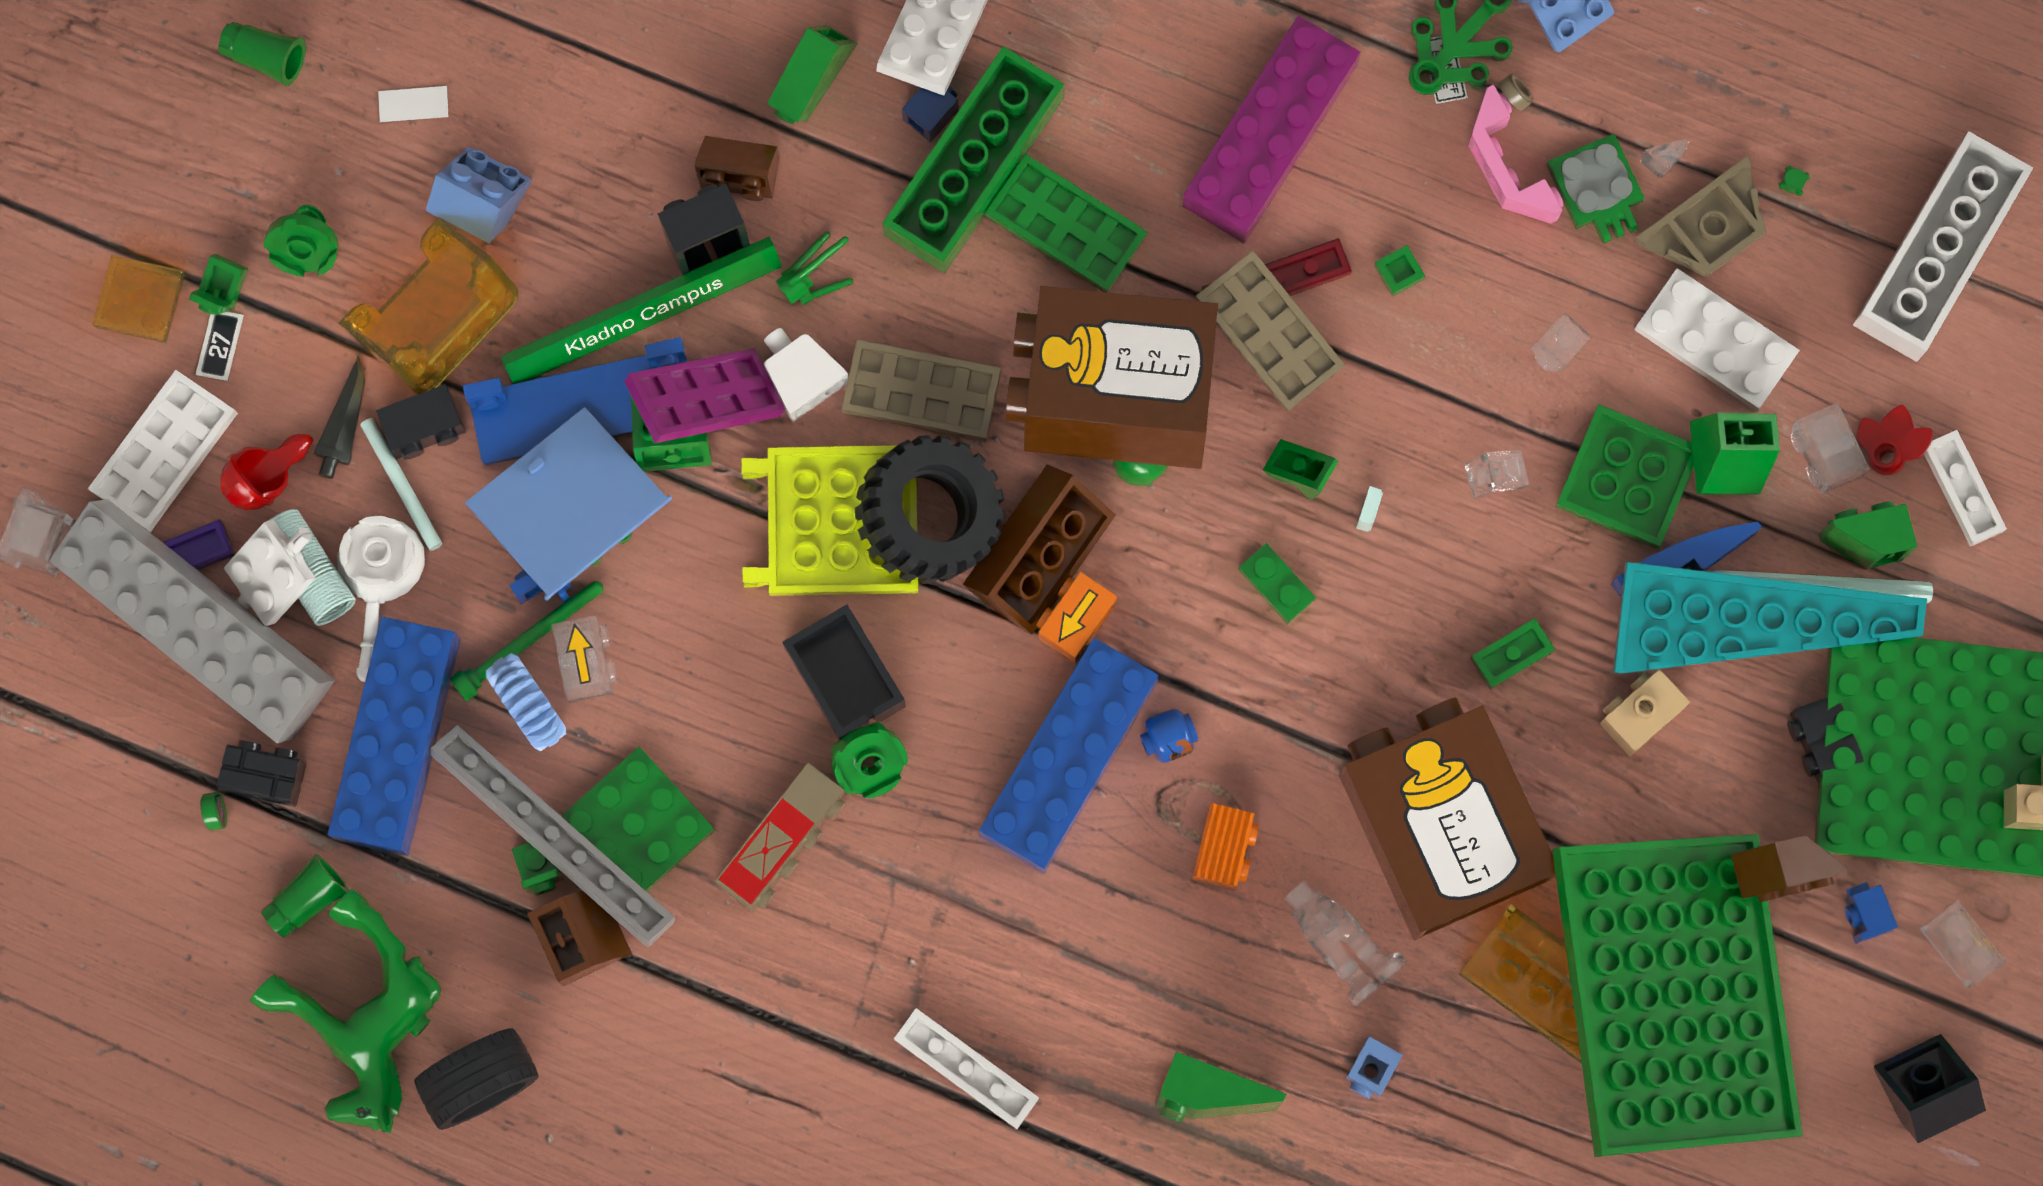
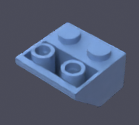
(477, 194)

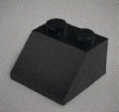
(1930, 1088)

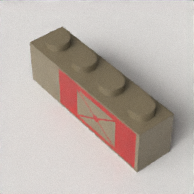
(781, 837)

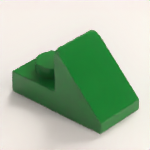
(1300, 467)

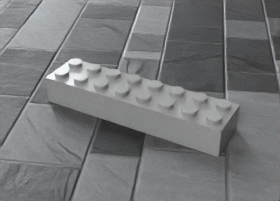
(192, 620)

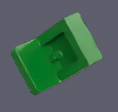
(219, 285)

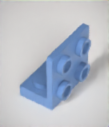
(1568, 19)

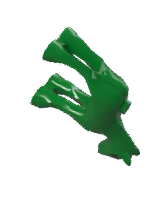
(374, 1028)

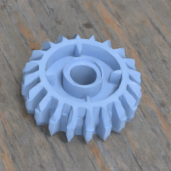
(525, 702)

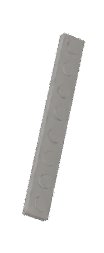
(552, 836)

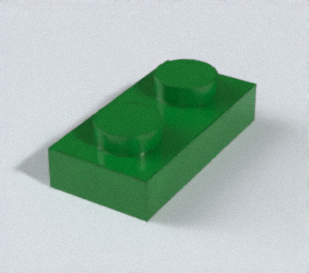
(1277, 583)
(1512, 654)

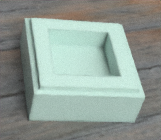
(1369, 509)

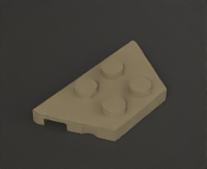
(1710, 224)

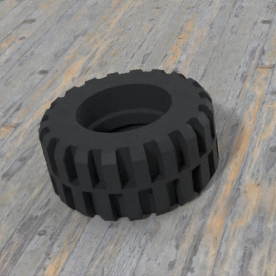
(969, 488)

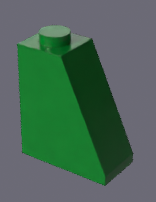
(810, 72)

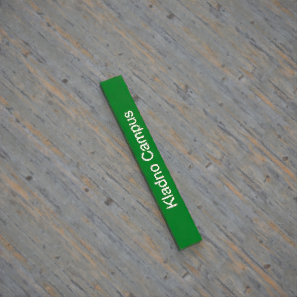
(641, 311)

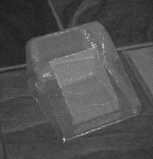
(1664, 157)

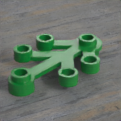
(1455, 46)

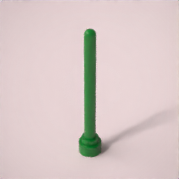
(469, 681)

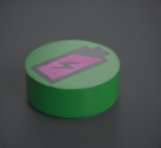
(213, 811)

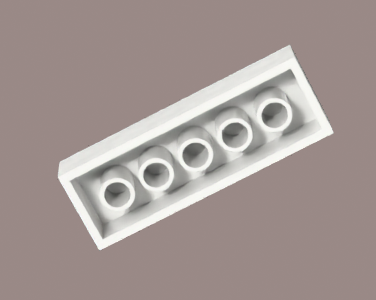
(1943, 246)

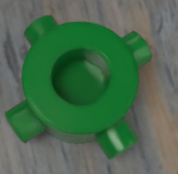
(1794, 180)

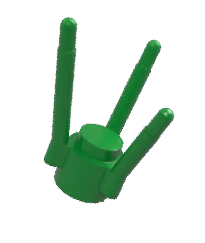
(795, 280)

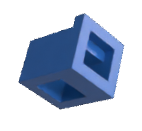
(1868, 912)

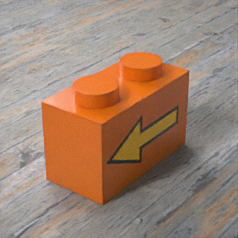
(1076, 616)

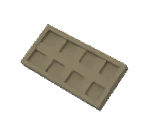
(1271, 331)
(921, 390)

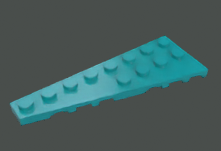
(1710, 617)

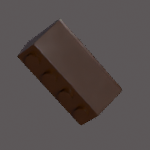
(1039, 548)

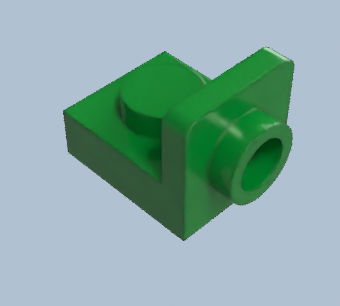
(535, 870)

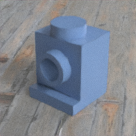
(1383, 1058)

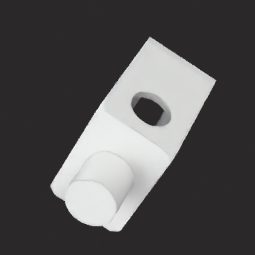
(802, 372)

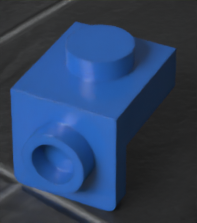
(526, 588)

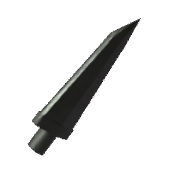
(339, 433)

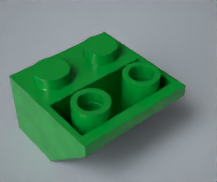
(1733, 452)
(1873, 536)

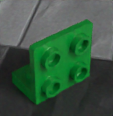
(670, 454)

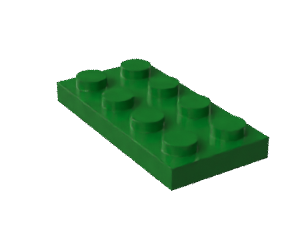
(1066, 223)

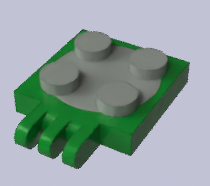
(1597, 187)

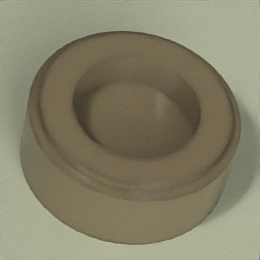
(1516, 92)

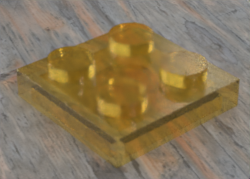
(138, 299)

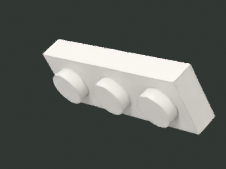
(1964, 488)

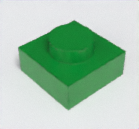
(1399, 270)

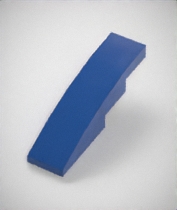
(1699, 551)

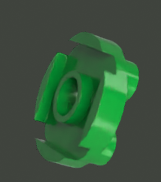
(860, 744)

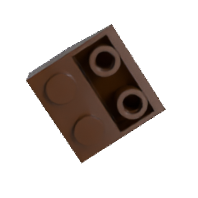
(742, 165)
(1785, 869)
(578, 936)

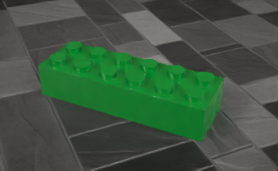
(973, 159)

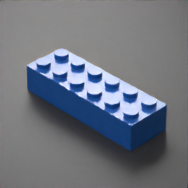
(394, 736)
(1068, 755)

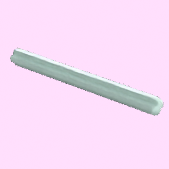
(1896, 587)

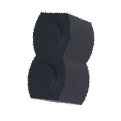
(1809, 727)

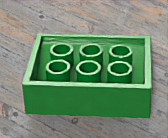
(1205, 1091)

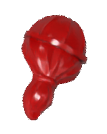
(259, 474)

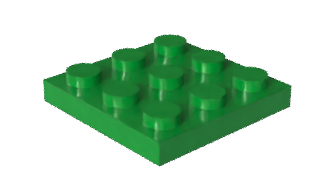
(1627, 477)
(639, 820)

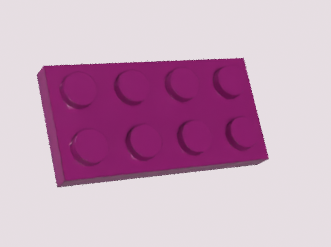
(704, 395)

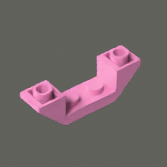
(1535, 201)

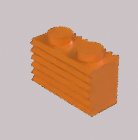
(1224, 846)

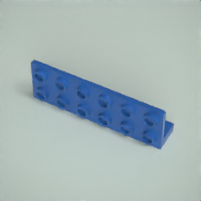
(523, 414)

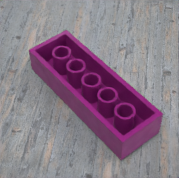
(1271, 129)

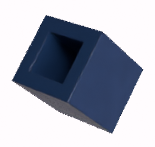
(930, 111)

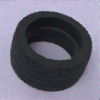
(476, 1078)

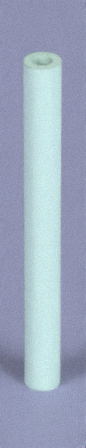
(401, 484)

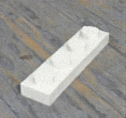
(966, 1068)

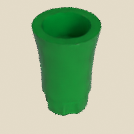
(264, 51)
(304, 896)

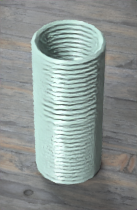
(328, 594)

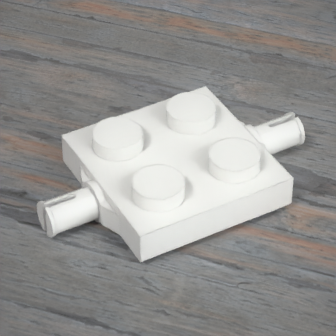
(271, 571)

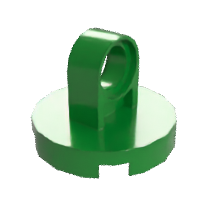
(302, 242)

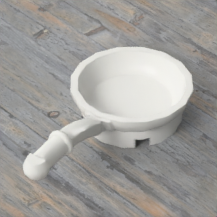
(378, 564)

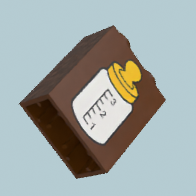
(1115, 376)
(1446, 817)

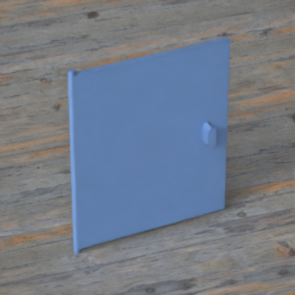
(567, 502)

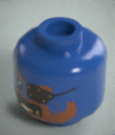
(1169, 735)

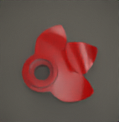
(1893, 435)

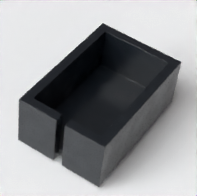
(701, 219)
(844, 672)

